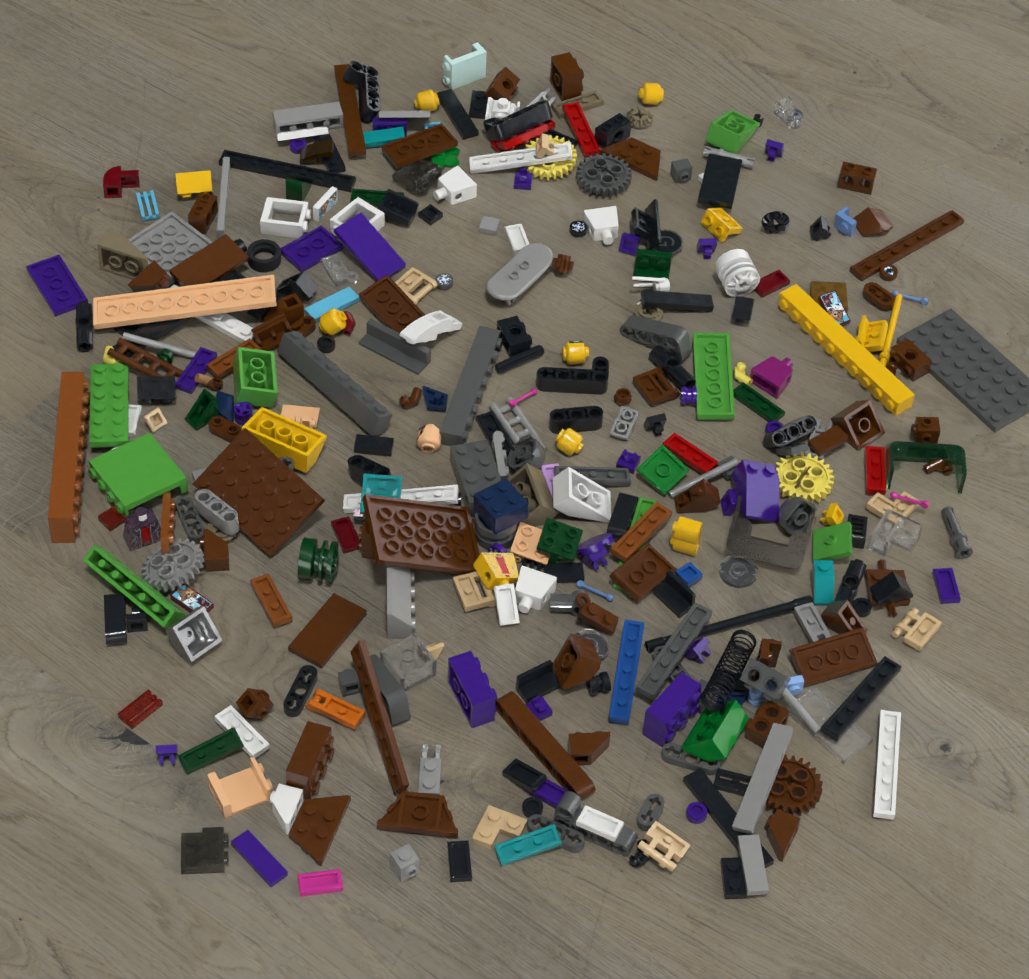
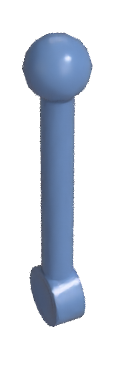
(924, 301)
(580, 584)

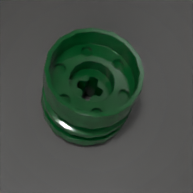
(318, 559)

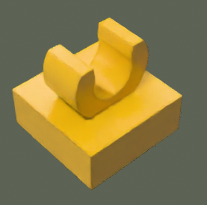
(832, 515)

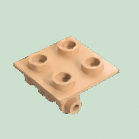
(304, 415)
(526, 544)

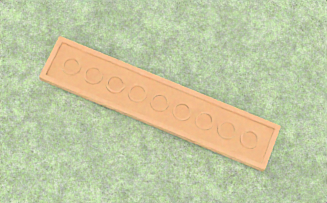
(184, 302)

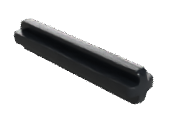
(519, 359)

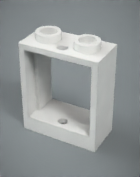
(374, 215)
(285, 228)

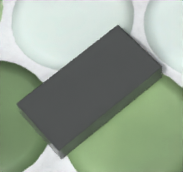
(792, 449)

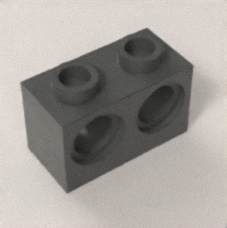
(767, 675)

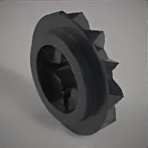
(780, 217)

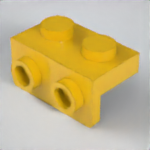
(872, 334)

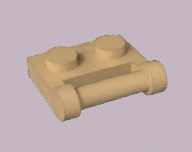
(412, 280)
(470, 594)

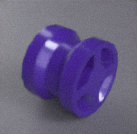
(688, 395)
(242, 412)

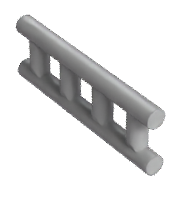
(520, 418)

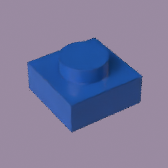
(689, 574)

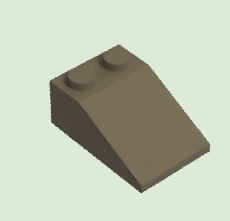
(120, 256)

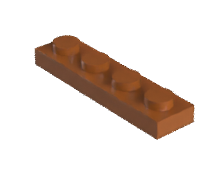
(167, 523)
(641, 532)

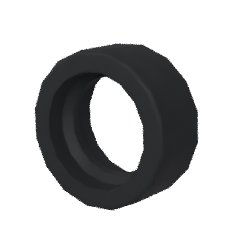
(264, 246)

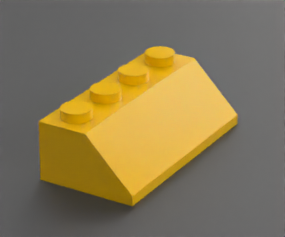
(287, 438)

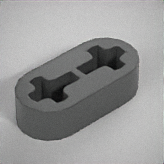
(647, 811)

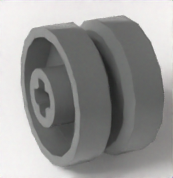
(486, 537)

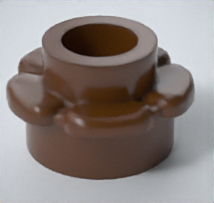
(623, 396)

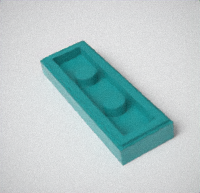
(383, 136)
(528, 845)

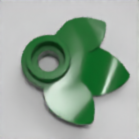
(446, 158)

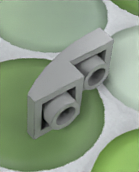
(624, 423)

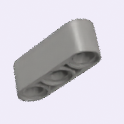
(217, 512)

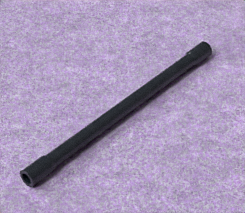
(737, 621)

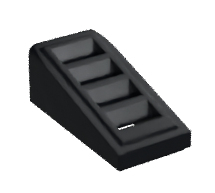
(858, 541)

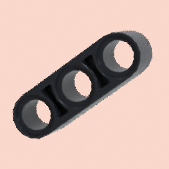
(577, 418)
(782, 433)
(359, 465)
(622, 515)
(115, 619)

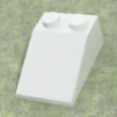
(581, 497)

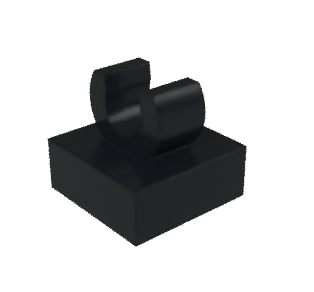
(819, 229)
(655, 423)
(136, 621)

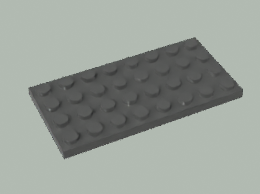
(972, 369)

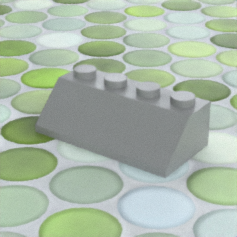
(399, 602)

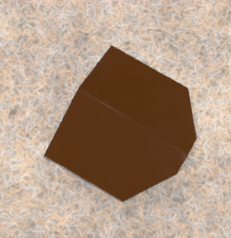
(872, 222)

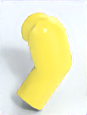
(108, 359)
(739, 374)

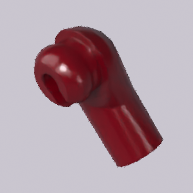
(350, 323)

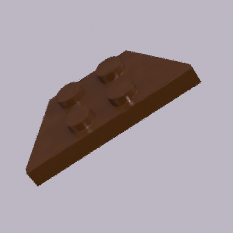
(638, 155)
(419, 814)
(318, 824)

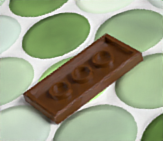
(419, 145)
(210, 263)
(390, 304)
(327, 630)
(833, 657)

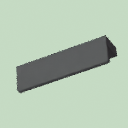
(395, 348)

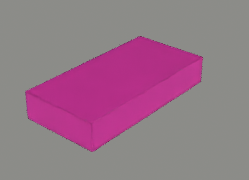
(320, 882)

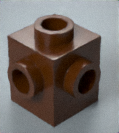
(926, 429)
(255, 703)

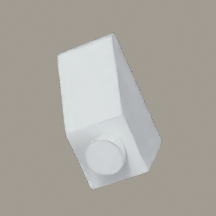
(286, 804)

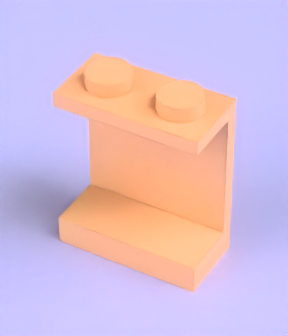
(240, 789)

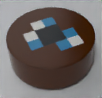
(888, 272)

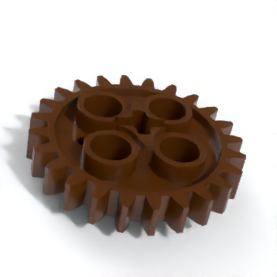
(789, 785)

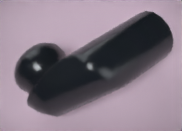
(639, 858)

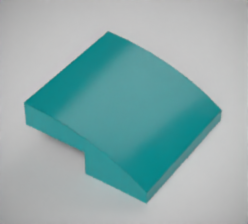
(381, 486)

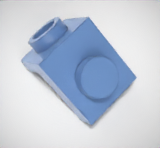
(844, 222)

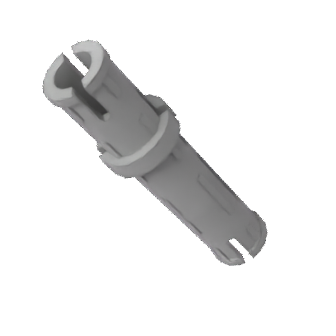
(746, 161)

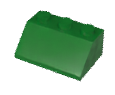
(716, 732)

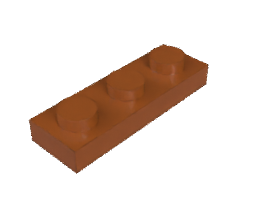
(224, 364)
(271, 600)

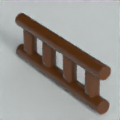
(140, 354)

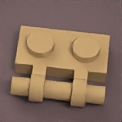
(921, 632)
(667, 842)

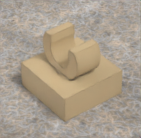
(543, 146)

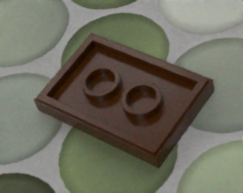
(642, 573)

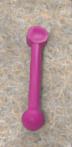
(512, 403)
(924, 504)

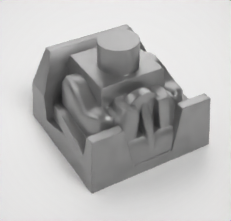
(194, 634)

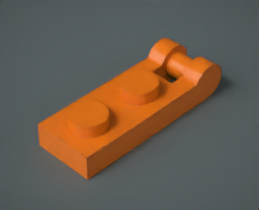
(336, 709)

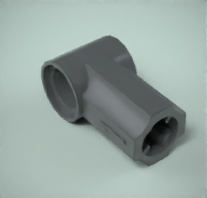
(566, 602)

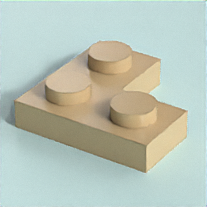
(879, 504)
(495, 822)

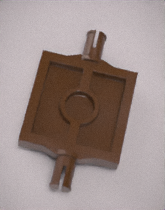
(873, 576)

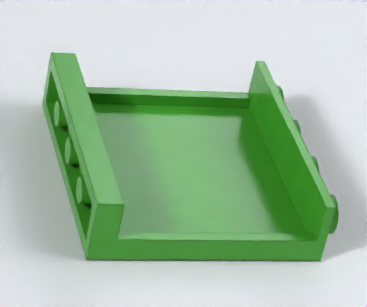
(136, 473)

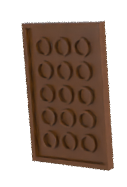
(262, 490)
(421, 534)

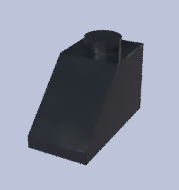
(299, 284)
(743, 309)

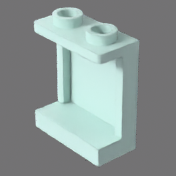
(464, 68)

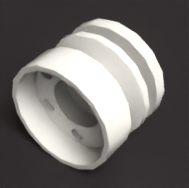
(737, 272)

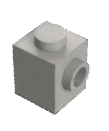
(404, 863)

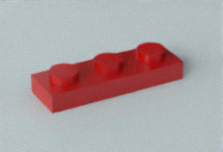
(522, 138)
(690, 454)
(875, 470)

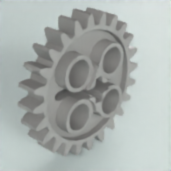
(173, 568)

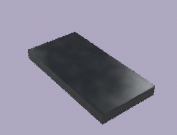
(720, 181)

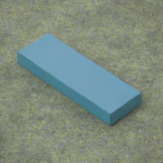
(338, 301)

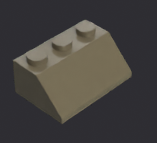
(534, 489)

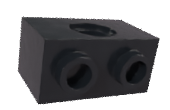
(613, 131)
(514, 335)

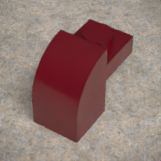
(115, 180)

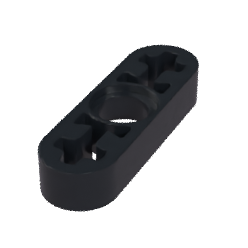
(299, 682)

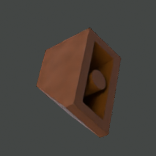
(151, 278)
(842, 617)
(781, 832)

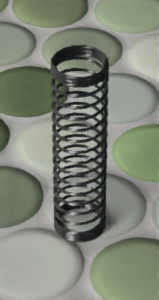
(736, 648)

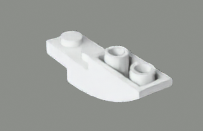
(429, 326)

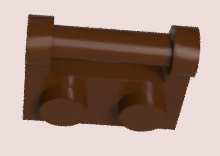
(652, 390)

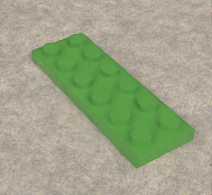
(713, 376)
(109, 405)

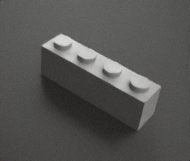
(308, 117)

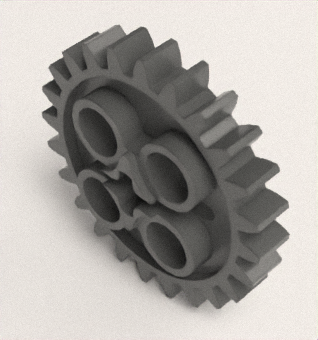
(603, 175)

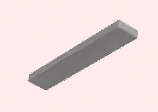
(223, 199)
(762, 778)

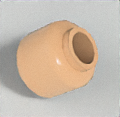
(429, 438)

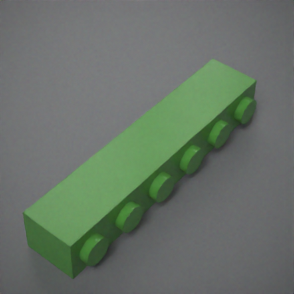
(133, 586)

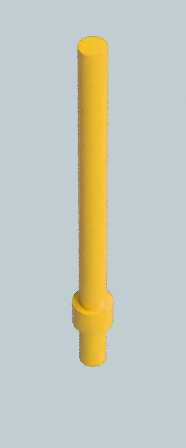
(884, 356)

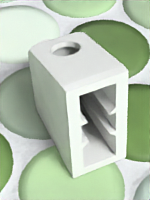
(455, 187)
(602, 224)
(533, 589)

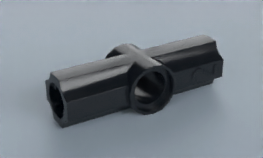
(84, 326)
(672, 367)
(851, 581)

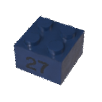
(500, 506)

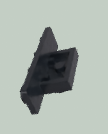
(647, 224)

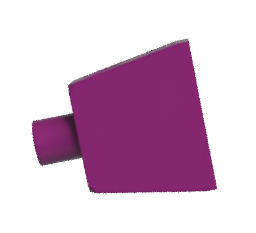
(772, 375)

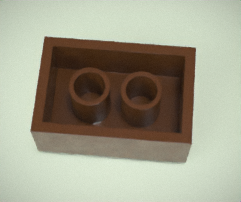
(310, 759)

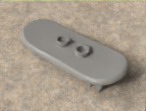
(520, 272)

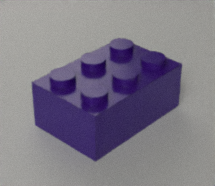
(472, 689)
(672, 709)

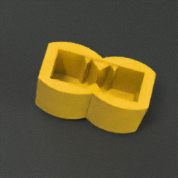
(686, 536)

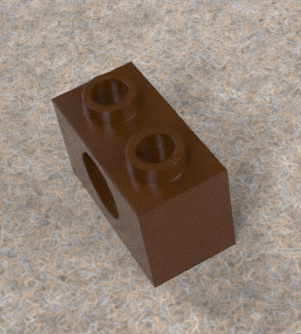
(503, 85)
(910, 360)

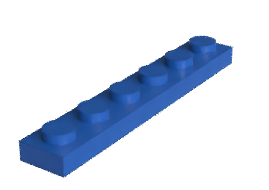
(626, 672)

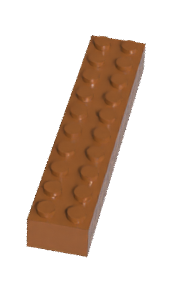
(68, 458)

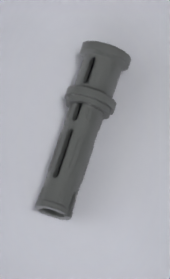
(958, 538)

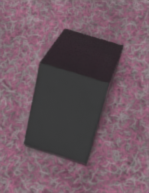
(891, 589)

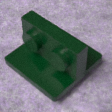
(652, 264)
(559, 540)

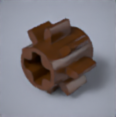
(562, 263)

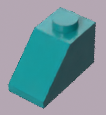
(822, 582)

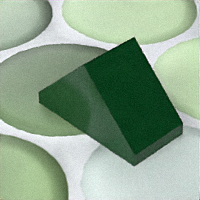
(296, 189)
(203, 410)

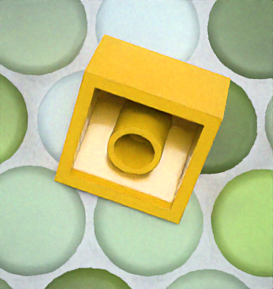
(193, 182)

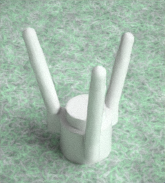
(658, 284)

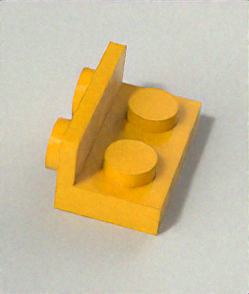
(720, 223)

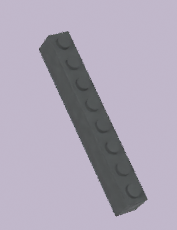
(334, 383)
(470, 386)

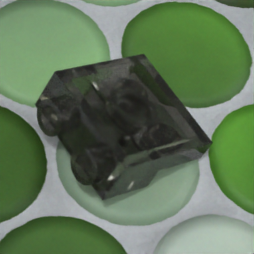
(418, 175)
(204, 851)

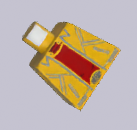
(496, 569)

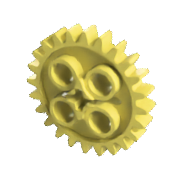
(554, 168)
(813, 485)

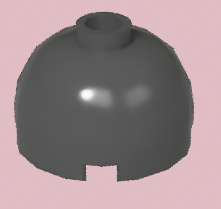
(527, 451)
(795, 514)

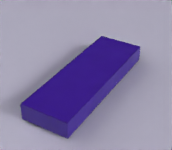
(197, 365)
(259, 858)

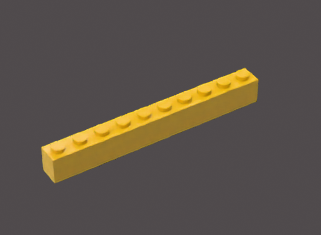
(846, 350)

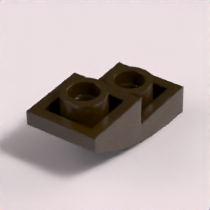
(311, 152)

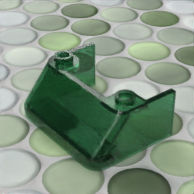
(925, 453)

